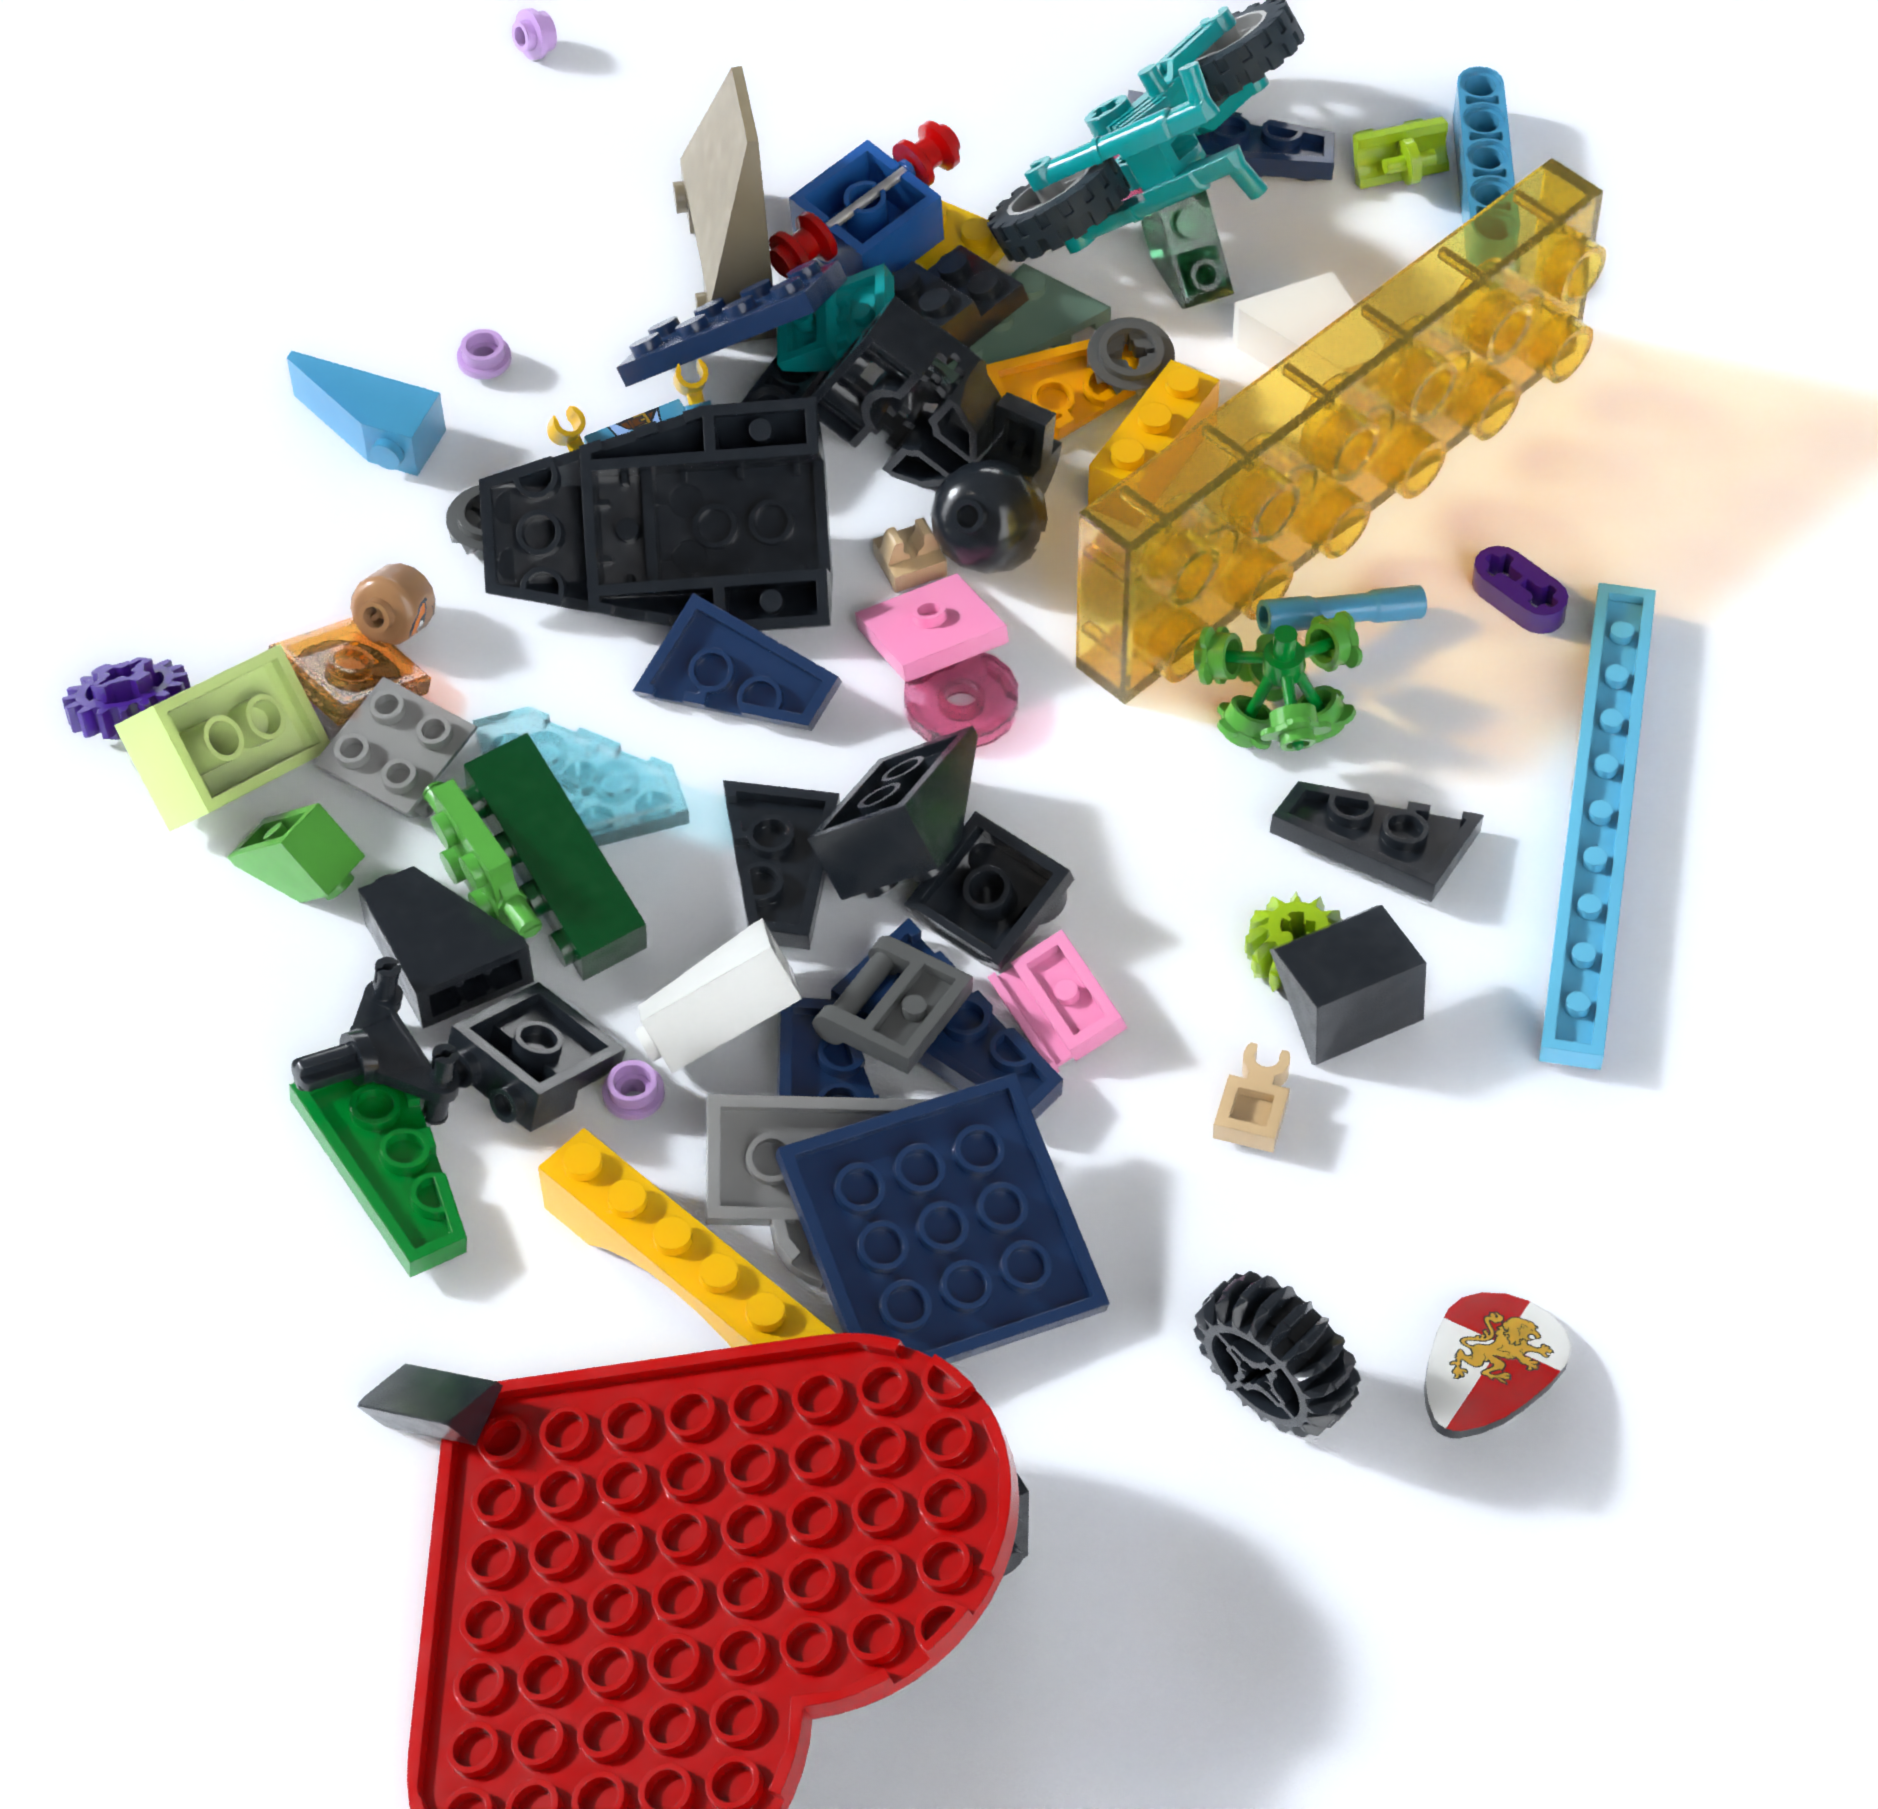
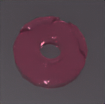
(980, 677)

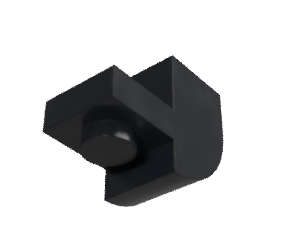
(1025, 438)

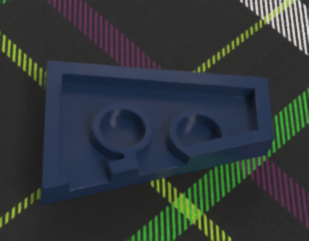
(735, 670)
(811, 1064)

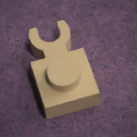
(1255, 1103)

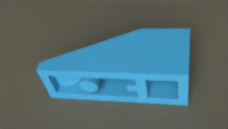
(374, 414)

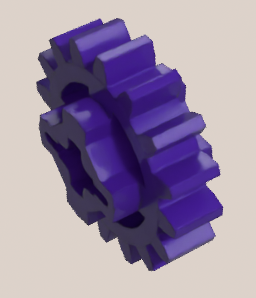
(120, 693)

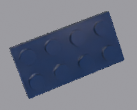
(724, 325)

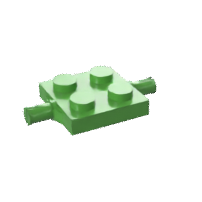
(478, 859)

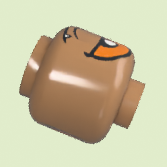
(393, 604)

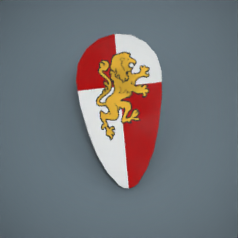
(1491, 1362)

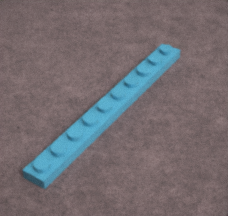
(1598, 829)

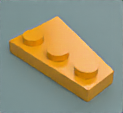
(1060, 383)

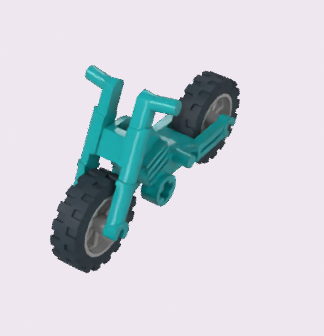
(1185, 96)

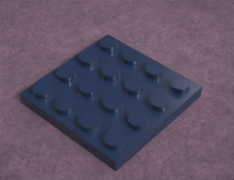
(944, 1224)

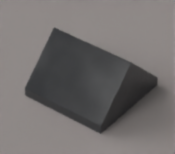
(1352, 982)

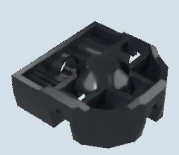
(924, 443)

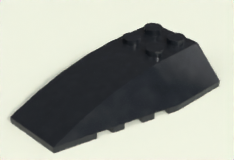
(677, 507)

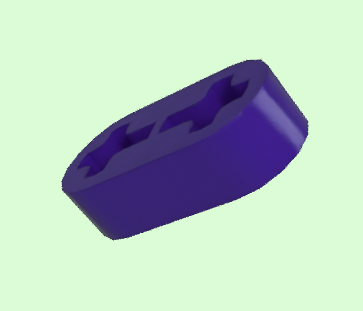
(1522, 586)

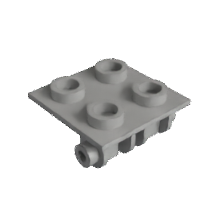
(395, 747)

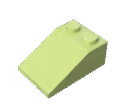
(223, 737)

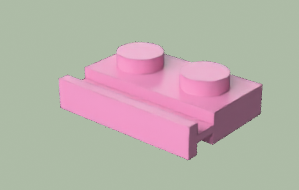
(1057, 1001)

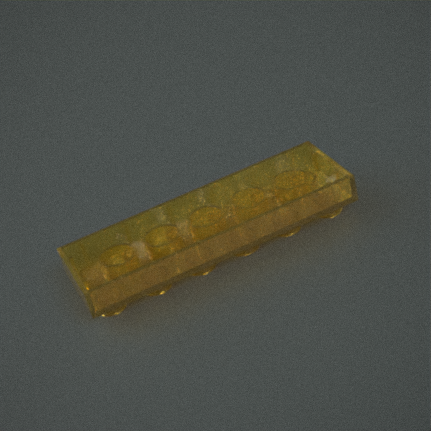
(1336, 432)

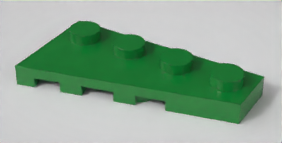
(390, 1165)

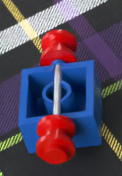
(870, 206)

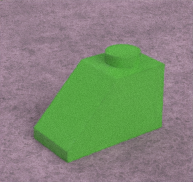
(300, 854)

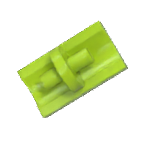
(1400, 152)

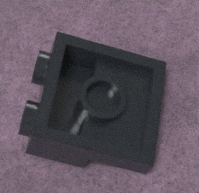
(960, 294)
(531, 1055)

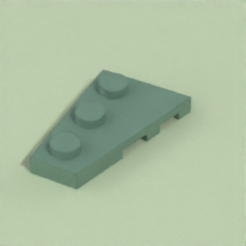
(1040, 323)

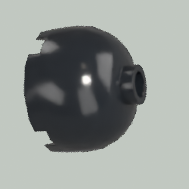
(988, 516)

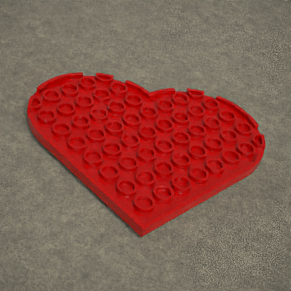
(694, 1563)

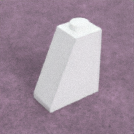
(1287, 317)
(718, 998)

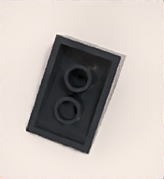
(899, 818)

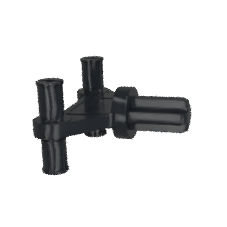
(384, 1052)

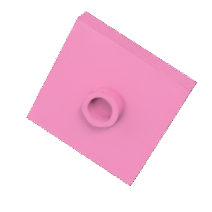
(932, 627)

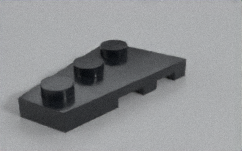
(1385, 842)
(773, 857)

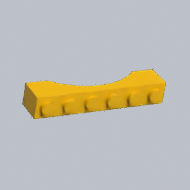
(628, 1215)

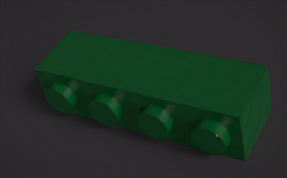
(555, 858)

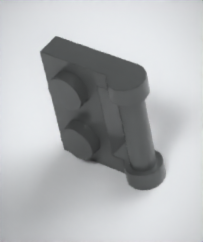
(909, 1012)

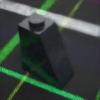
(445, 945)

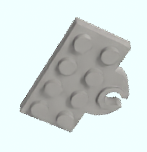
(742, 1167)

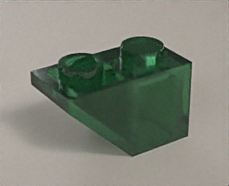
(1188, 251)

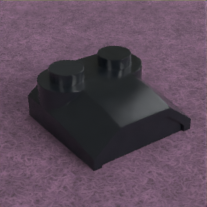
(991, 893)

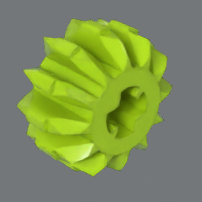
(1279, 925)

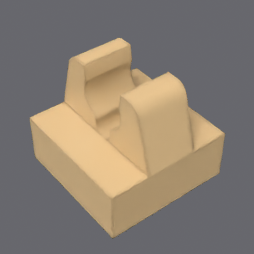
(910, 556)

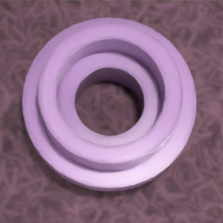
(534, 33)
(483, 354)
(629, 1077)

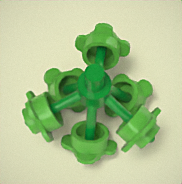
(1274, 670)

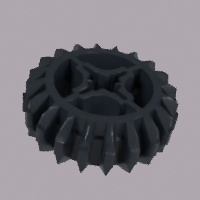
(1277, 1354)

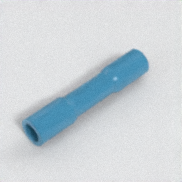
(1375, 606)

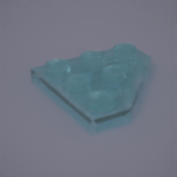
(608, 788)

